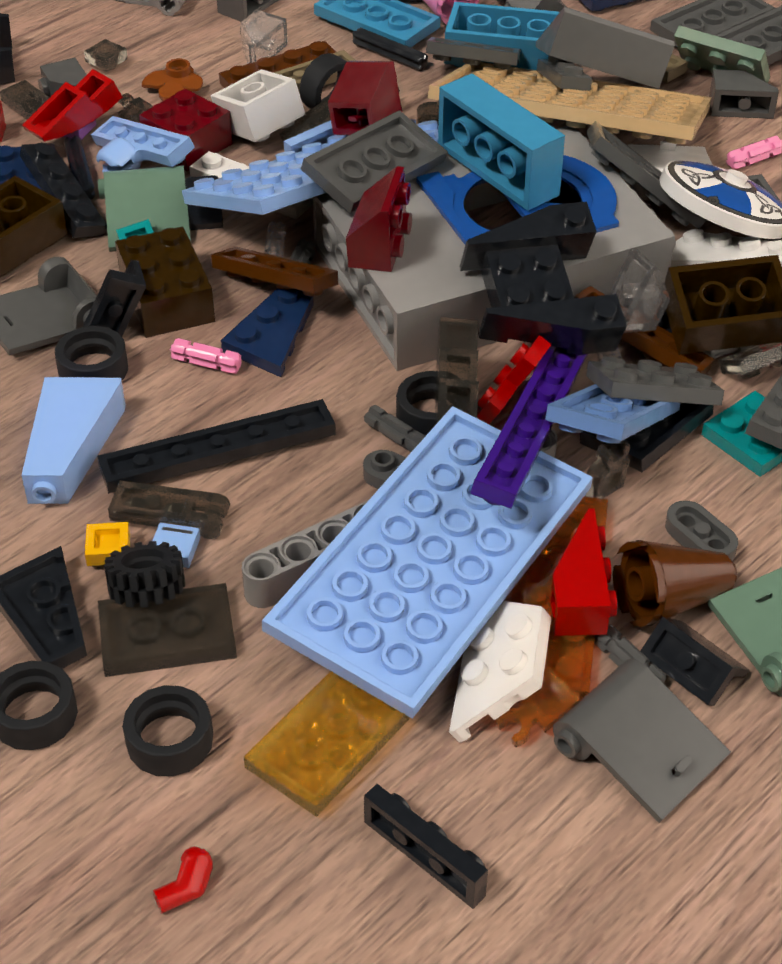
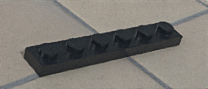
(217, 445)

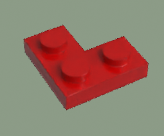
(511, 378)

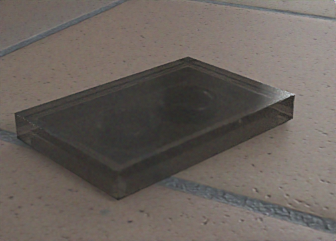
(168, 635)

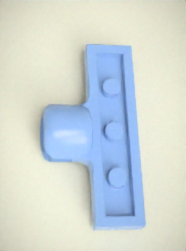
(130, 143)

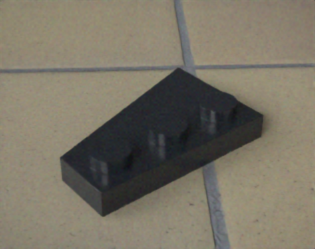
(660, 437)
(42, 609)

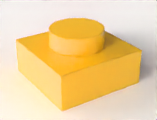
(103, 540)

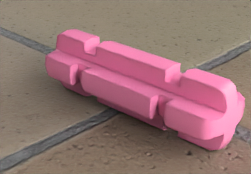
(754, 153)
(206, 356)

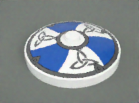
(724, 198)

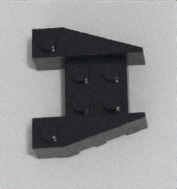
(531, 287)

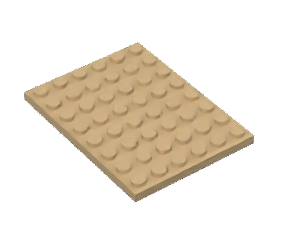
(608, 103)

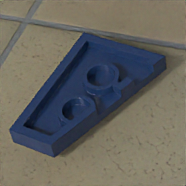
(270, 330)

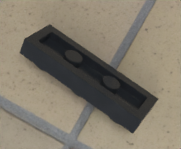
(426, 845)

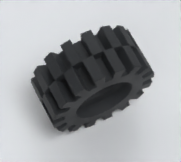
(144, 574)

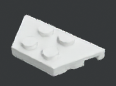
(501, 665)

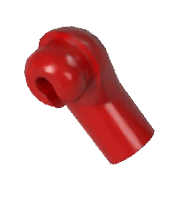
(190, 882)

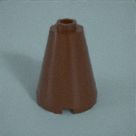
(668, 579)

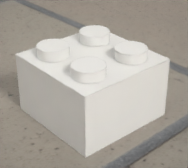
(261, 104)

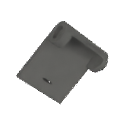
(47, 310)
(640, 736)

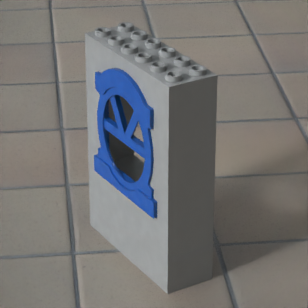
(427, 283)

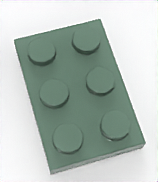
(719, 53)

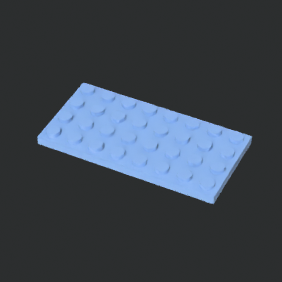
(268, 184)
(422, 566)

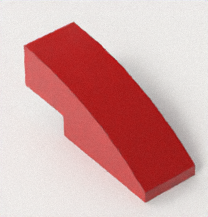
(73, 107)

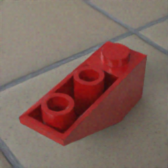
(579, 583)

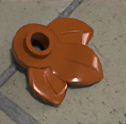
(174, 78)

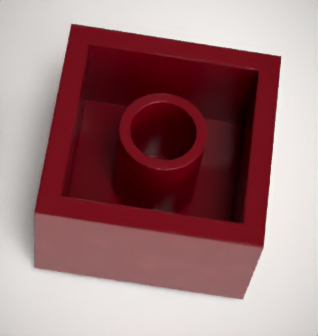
(194, 117)

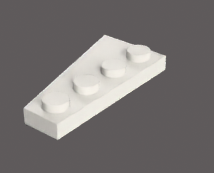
(705, 247)

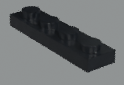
(57, 180)

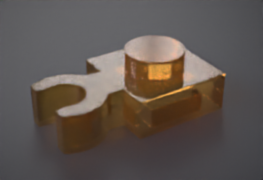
(540, 708)

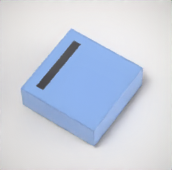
(181, 536)

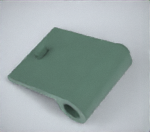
(144, 195)
(755, 622)

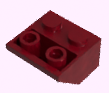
(363, 96)
(380, 224)

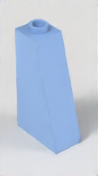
(68, 434)

